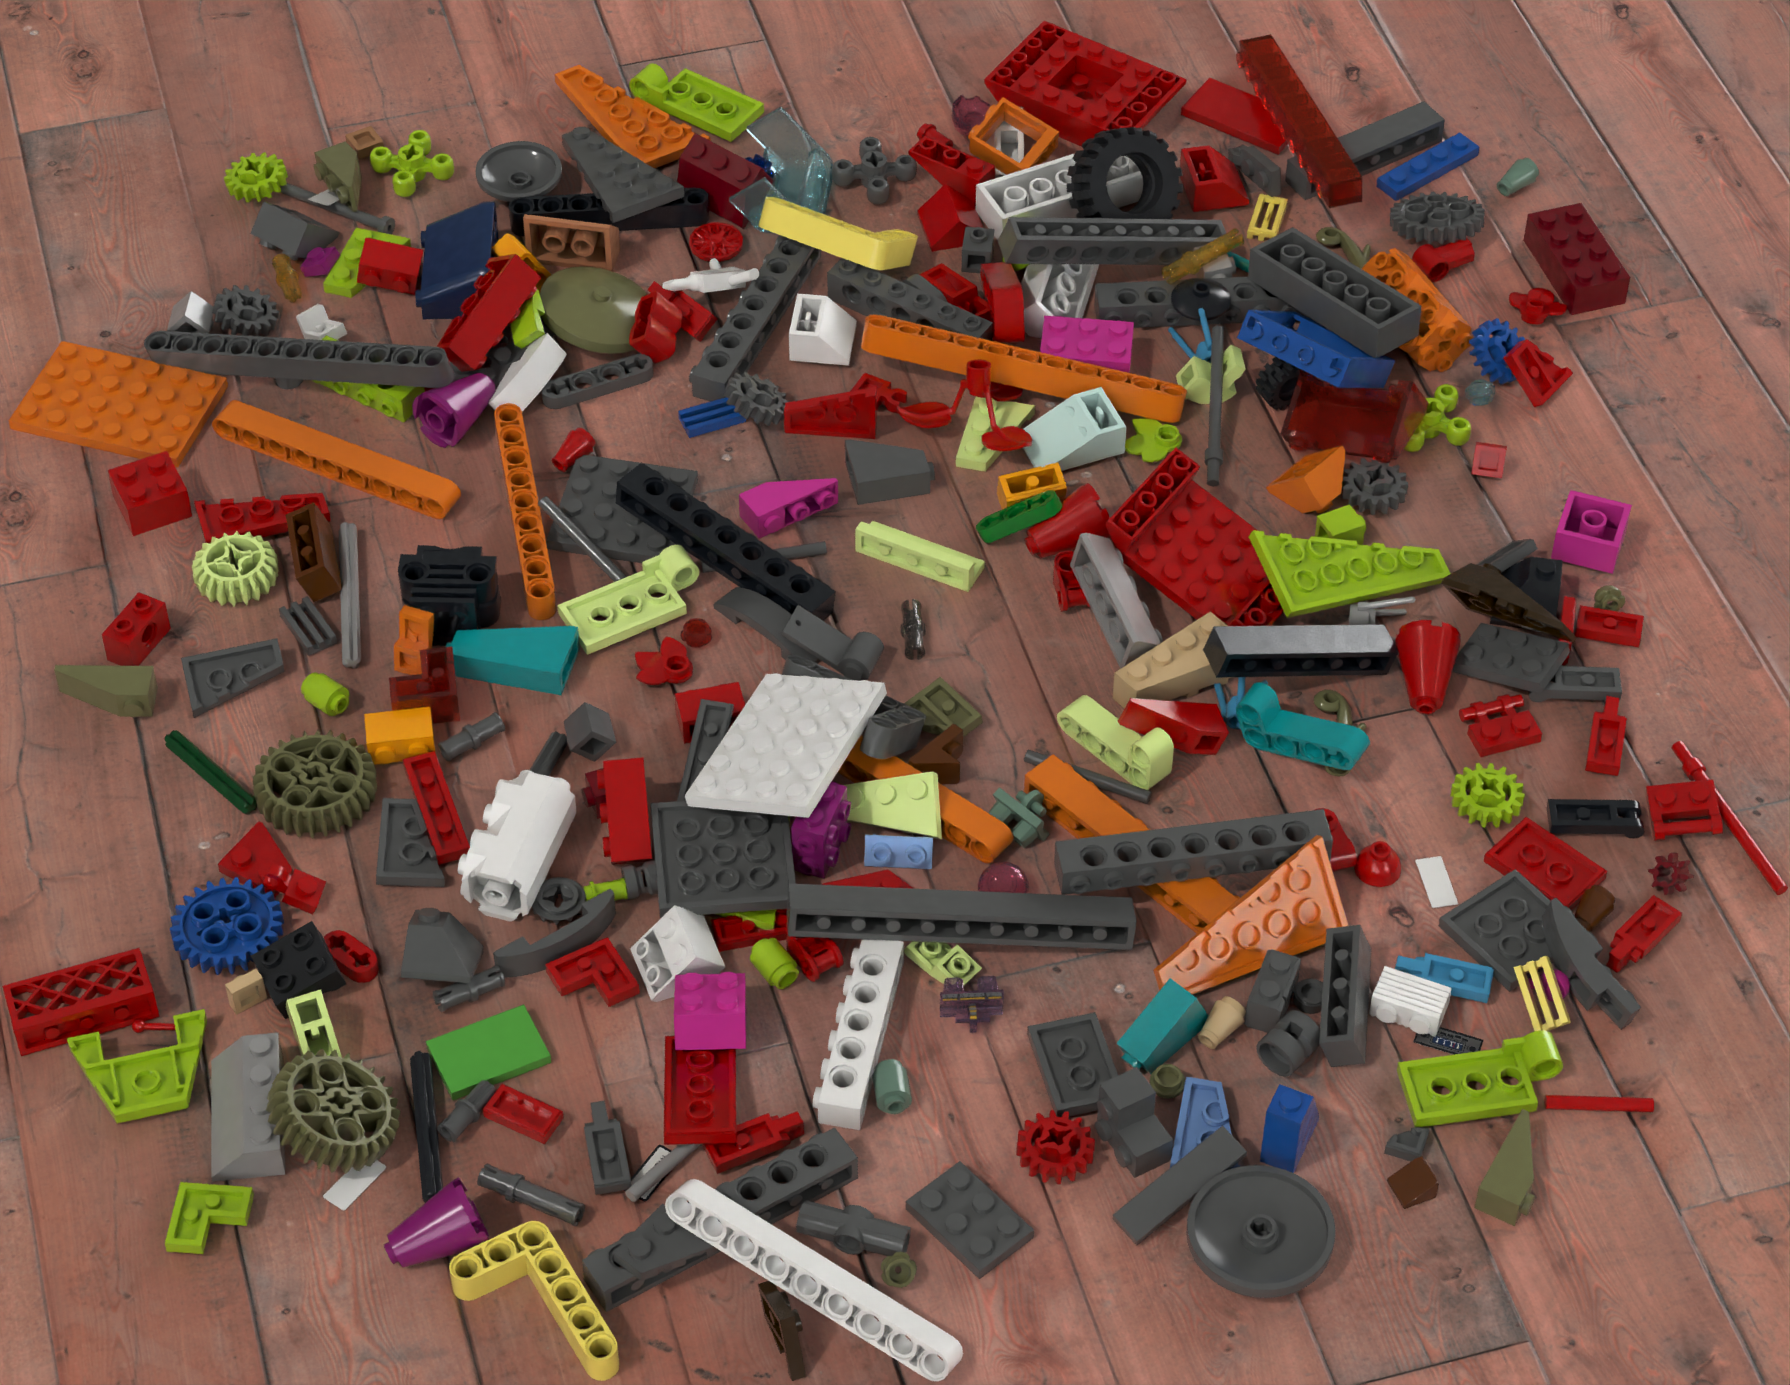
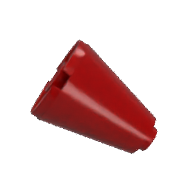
(1061, 532)
(1427, 662)

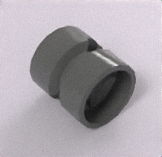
(1289, 1043)

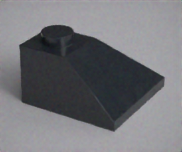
(1539, 580)

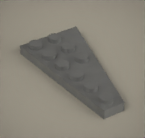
(617, 177)

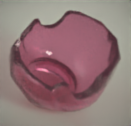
(968, 113)
(1003, 878)

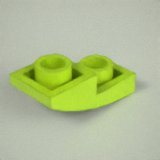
(528, 324)

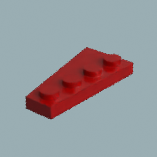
(259, 516)

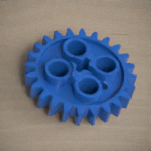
(226, 925)

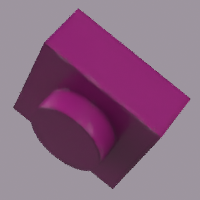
(319, 261)

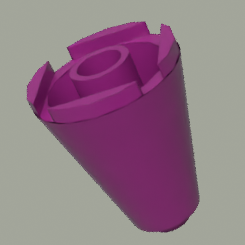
(453, 409)
(438, 1228)

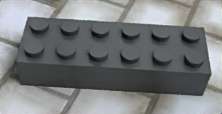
(1334, 292)

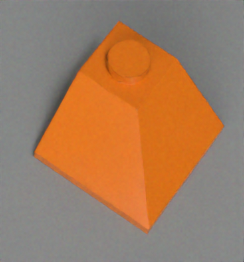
(1311, 481)

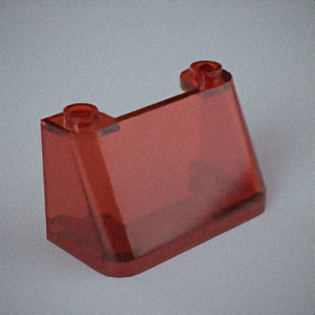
(1360, 419)

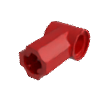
(1438, 261)

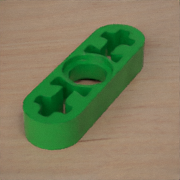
(1019, 516)

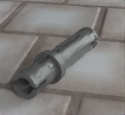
(520, 1190)

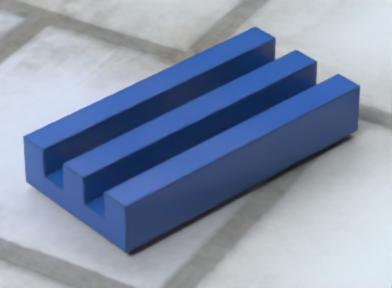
(710, 417)

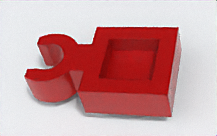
(885, 395)

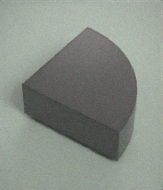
(1408, 1144)

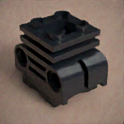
(454, 586)

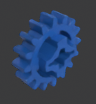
(1492, 350)

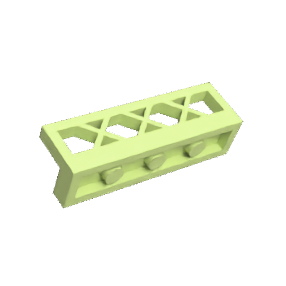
(918, 555)

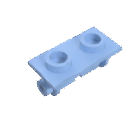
(898, 851)

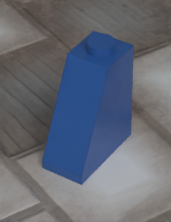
(1288, 1128)

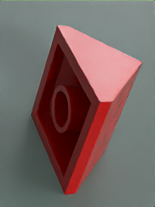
(946, 217)

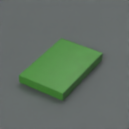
(488, 1051)

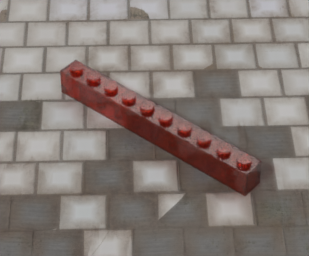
(1300, 121)

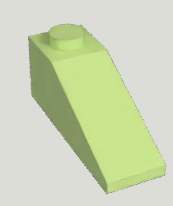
(312, 1023)

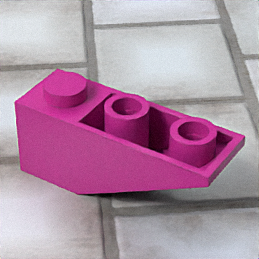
(785, 502)

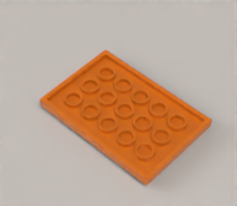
(118, 403)

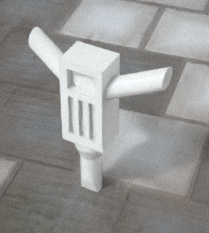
(714, 279)

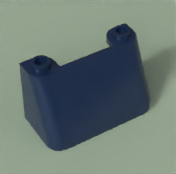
(454, 259)

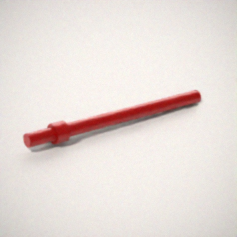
(1696, 771)

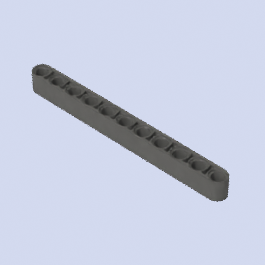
(302, 358)

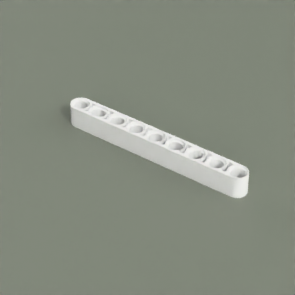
(831, 1280)

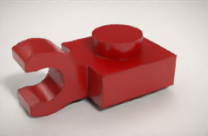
(299, 888)

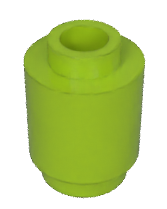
(325, 694)
(774, 963)

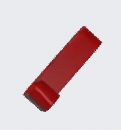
(1005, 301)

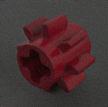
(1679, 876)

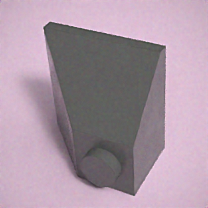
(439, 948)

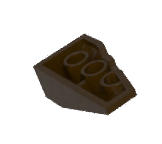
(1493, 595)

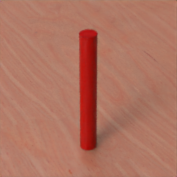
(1599, 1103)

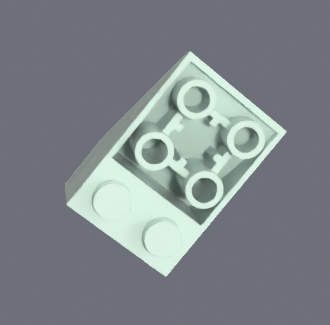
(1077, 432)

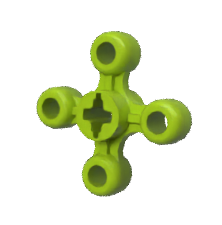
(412, 163)
(1456, 429)

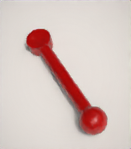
(139, 1026)

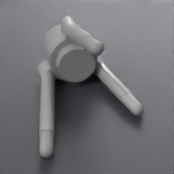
(1365, 612)

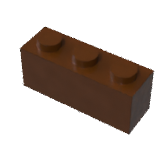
(313, 552)

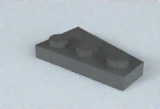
(229, 672)
(405, 848)

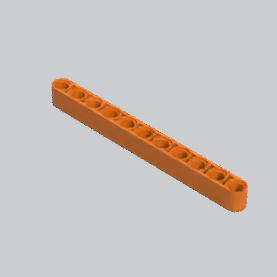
(1022, 367)

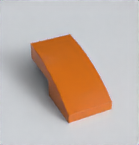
(415, 634)

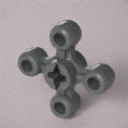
(874, 170)

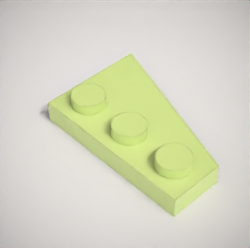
(972, 452)
(898, 803)

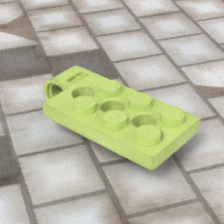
(663, 574)

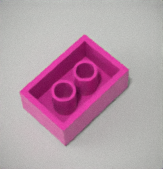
(1089, 341)

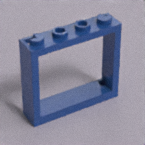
(1314, 349)

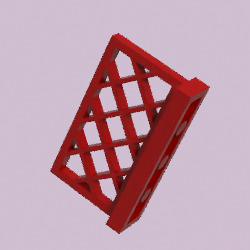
(84, 1015)

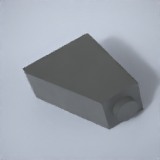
(886, 471)

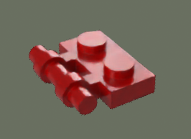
(1502, 733)

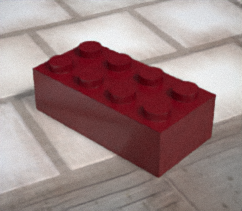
(1576, 258)

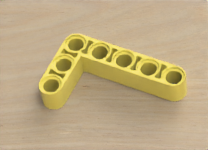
(873, 250)
(563, 1284)

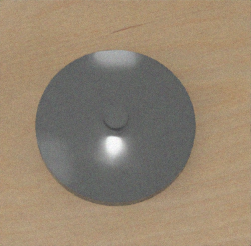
(1260, 1231)

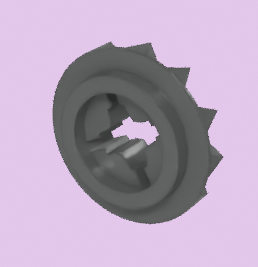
(572, 896)

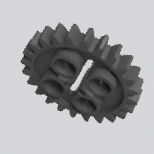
(1437, 217)

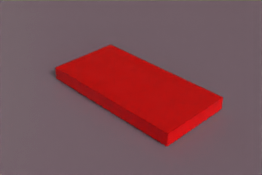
(1234, 114)
(699, 1095)

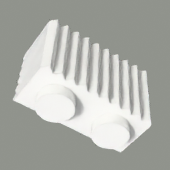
(1410, 1001)

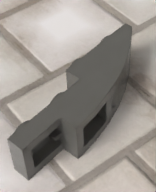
(1576, 955)

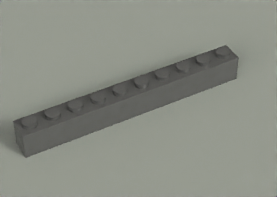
(960, 916)

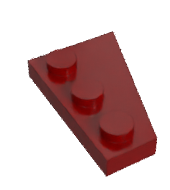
(835, 415)

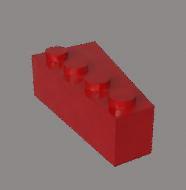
(488, 311)

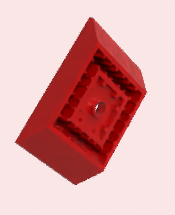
(1081, 84)

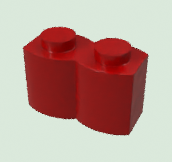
(655, 327)

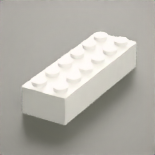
(1044, 194)

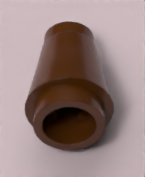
(1594, 907)

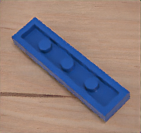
(1427, 166)

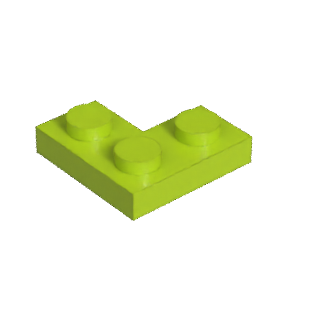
(198, 1207)

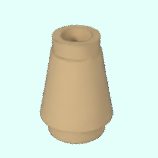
(1222, 1021)

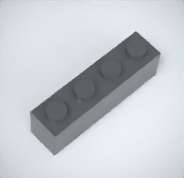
(1345, 996)

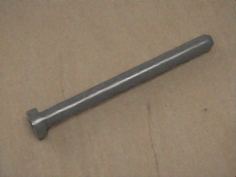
(384, 225)

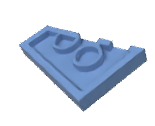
(1200, 1115)

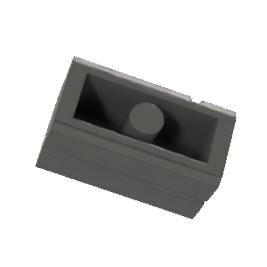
(1272, 990)

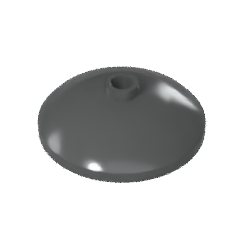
(518, 170)

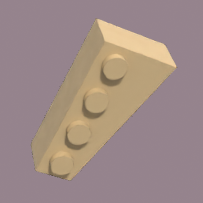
(1171, 668)

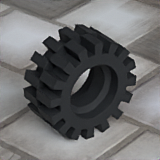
(1278, 383)

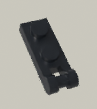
(1595, 817)

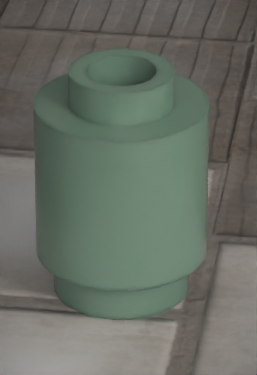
(891, 1086)

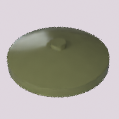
(591, 308)

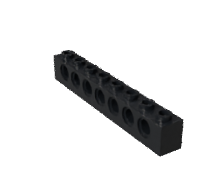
(720, 542)

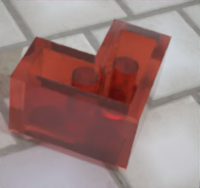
(431, 689)

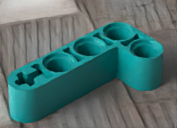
(1297, 734)

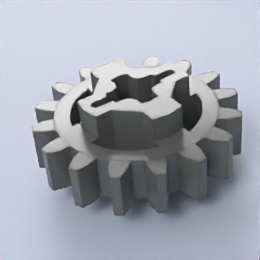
(245, 311)
(756, 398)
(1374, 486)

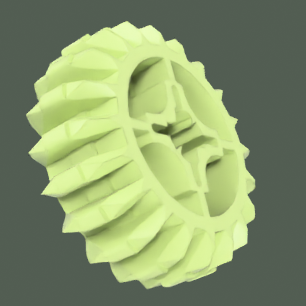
(235, 568)

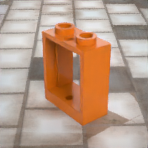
(1023, 121)

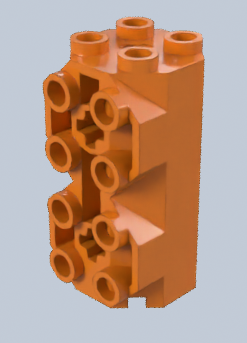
(1441, 329)

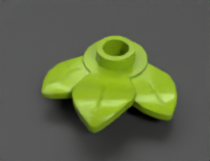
(1152, 439)

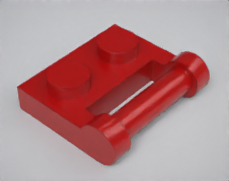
(1683, 801)

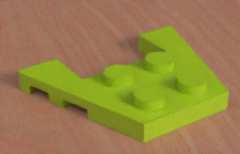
(144, 1081)

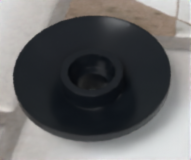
(1200, 293)

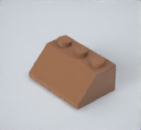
(571, 242)

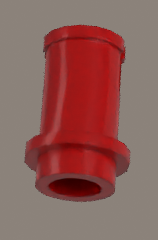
(930, 131)

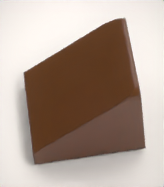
(1414, 1183)

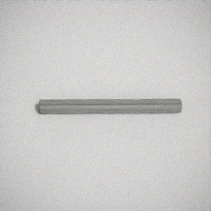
(349, 595)

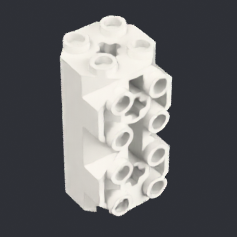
(519, 845)

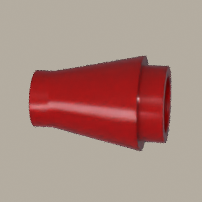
(574, 446)

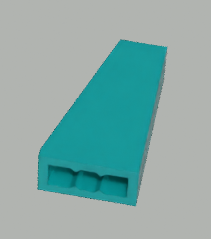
(517, 656)

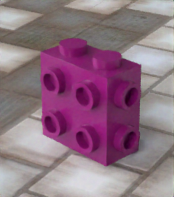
(819, 837)

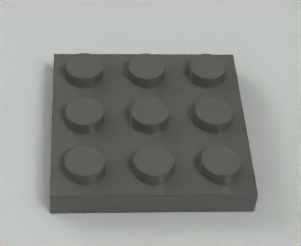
(1501, 927)

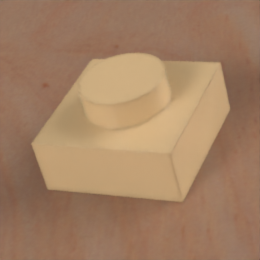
(246, 991)

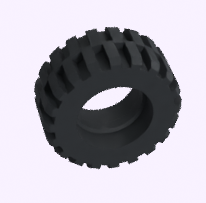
(1148, 153)

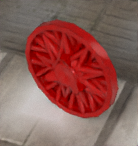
(716, 241)

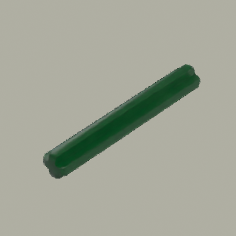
(211, 772)

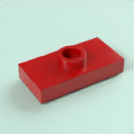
(523, 1113)

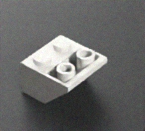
(820, 331)
(673, 947)

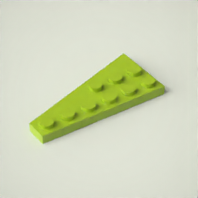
(1339, 572)

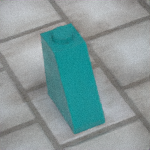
(1162, 1028)

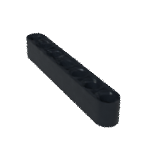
(684, 212)

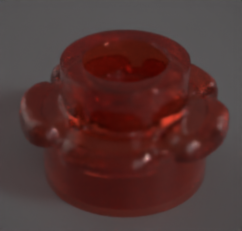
(696, 633)

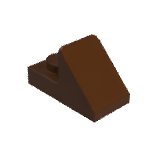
(941, 756)

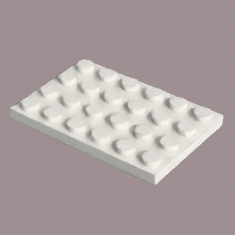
(786, 745)

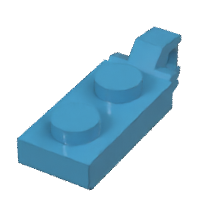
(1465, 978)

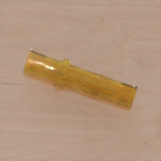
(1193, 261)

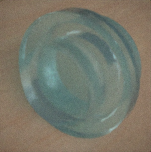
(1480, 392)

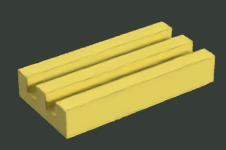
(1264, 231)
(1532, 967)

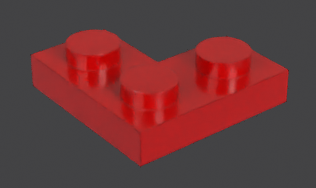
(598, 965)

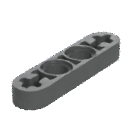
(596, 378)

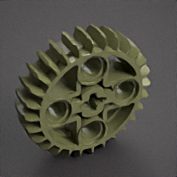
(315, 783)
(333, 1111)

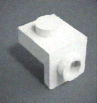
(316, 324)

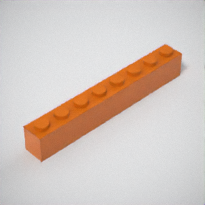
(1090, 813)

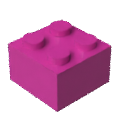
(1591, 531)
(710, 1011)

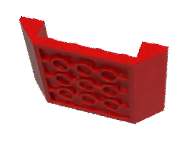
(1193, 547)

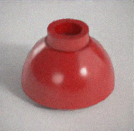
(1378, 865)

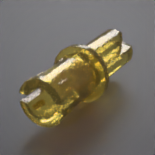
(286, 277)

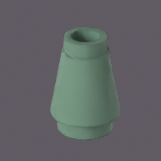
(1520, 175)

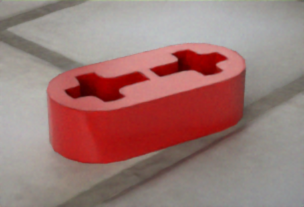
(354, 952)

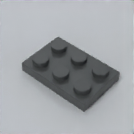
(1511, 657)
(1072, 1062)
(969, 1219)

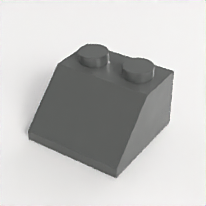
(290, 231)

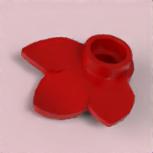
(1536, 305)
(664, 666)

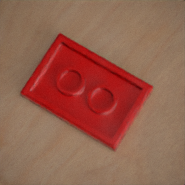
(1545, 862)

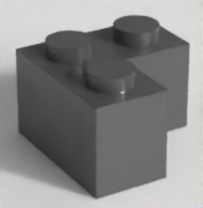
(1130, 1124)

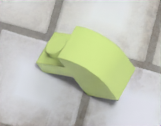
(1197, 373)

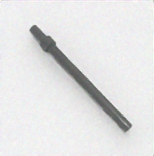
(1214, 453)

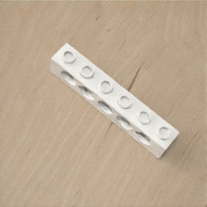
(868, 1009)

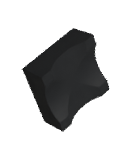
(298, 966)

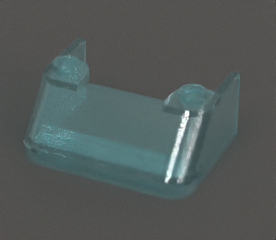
(798, 165)

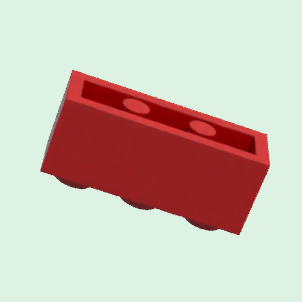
(625, 811)

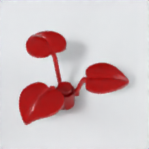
(979, 384)

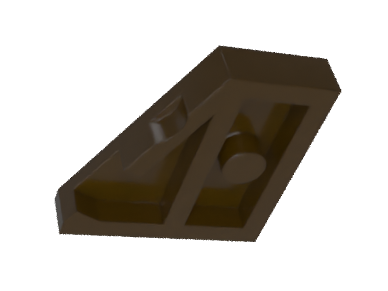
(784, 1326)

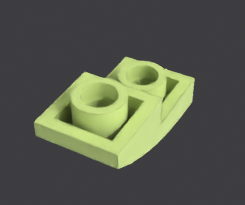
(942, 961)

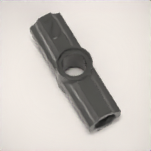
(852, 1229)

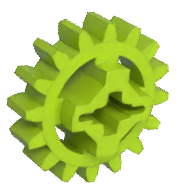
(256, 177)
(1487, 795)

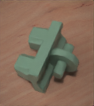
(1029, 825)

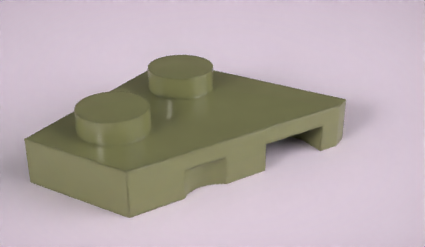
(943, 708)

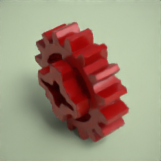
(1055, 1147)

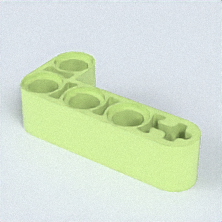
(1135, 758)

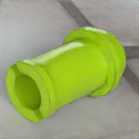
(617, 886)

